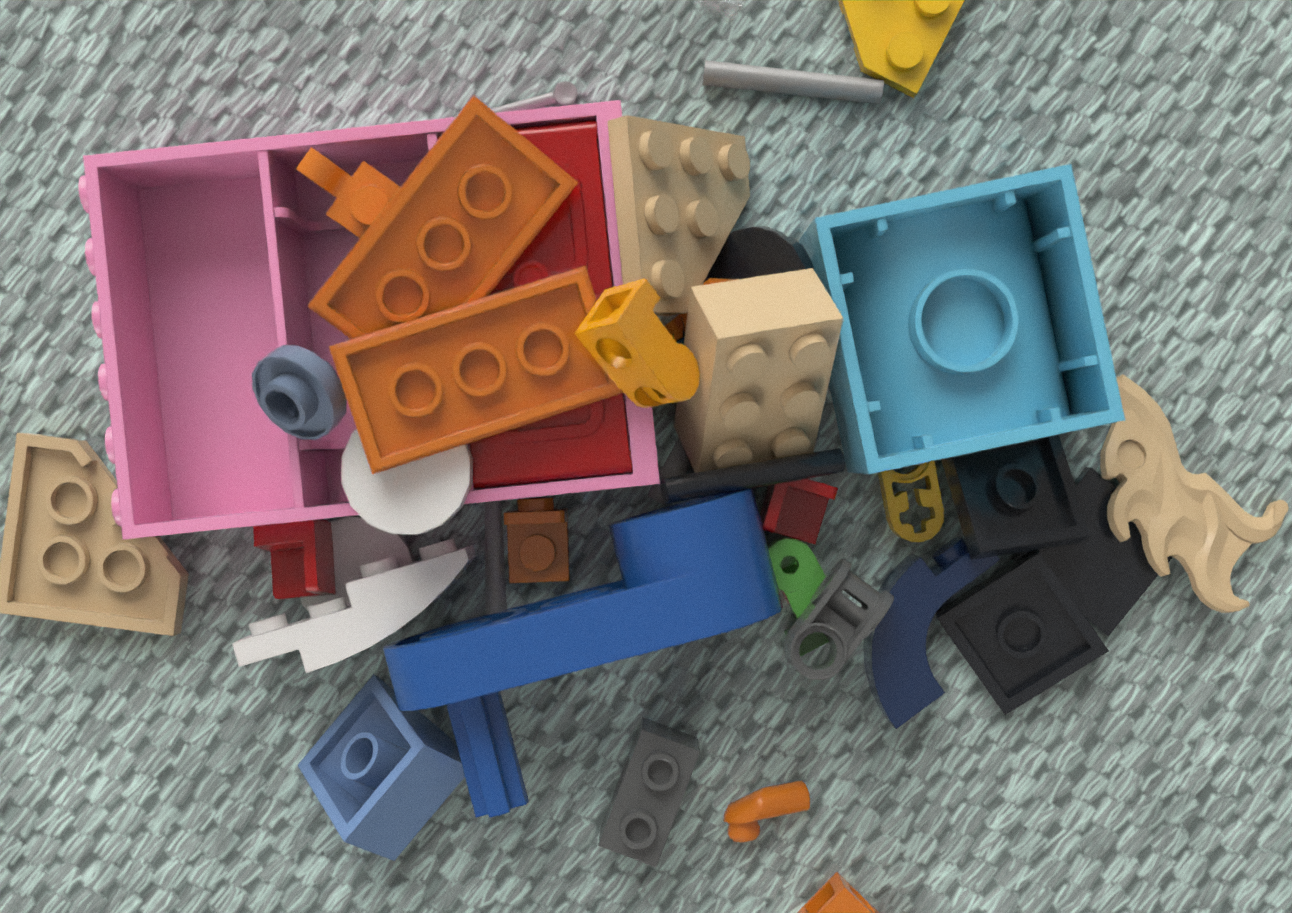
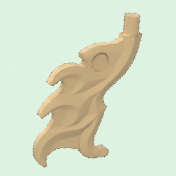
(1173, 508)

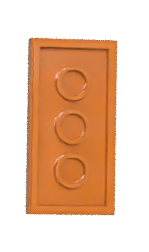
(447, 227)
(471, 370)

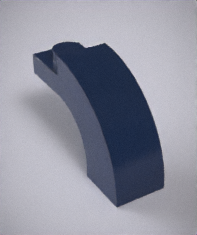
(897, 647)

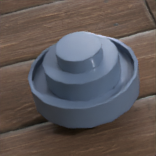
(299, 392)

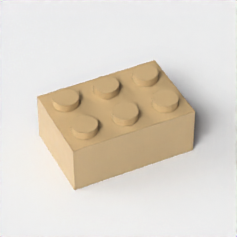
(762, 366)

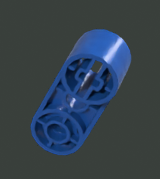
(683, 579)

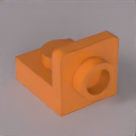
(537, 542)

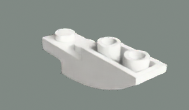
(380, 605)

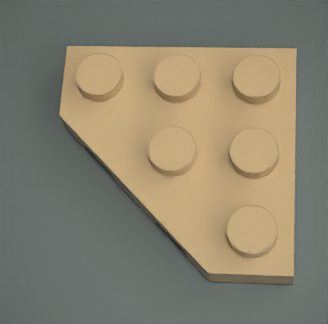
(674, 202)
(68, 554)

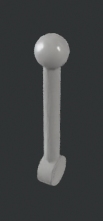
(564, 94)

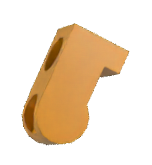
(637, 347)

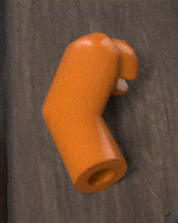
(764, 804)

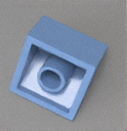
(381, 771)

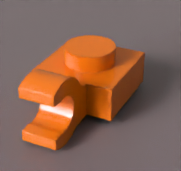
(358, 196)

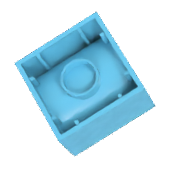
(964, 321)

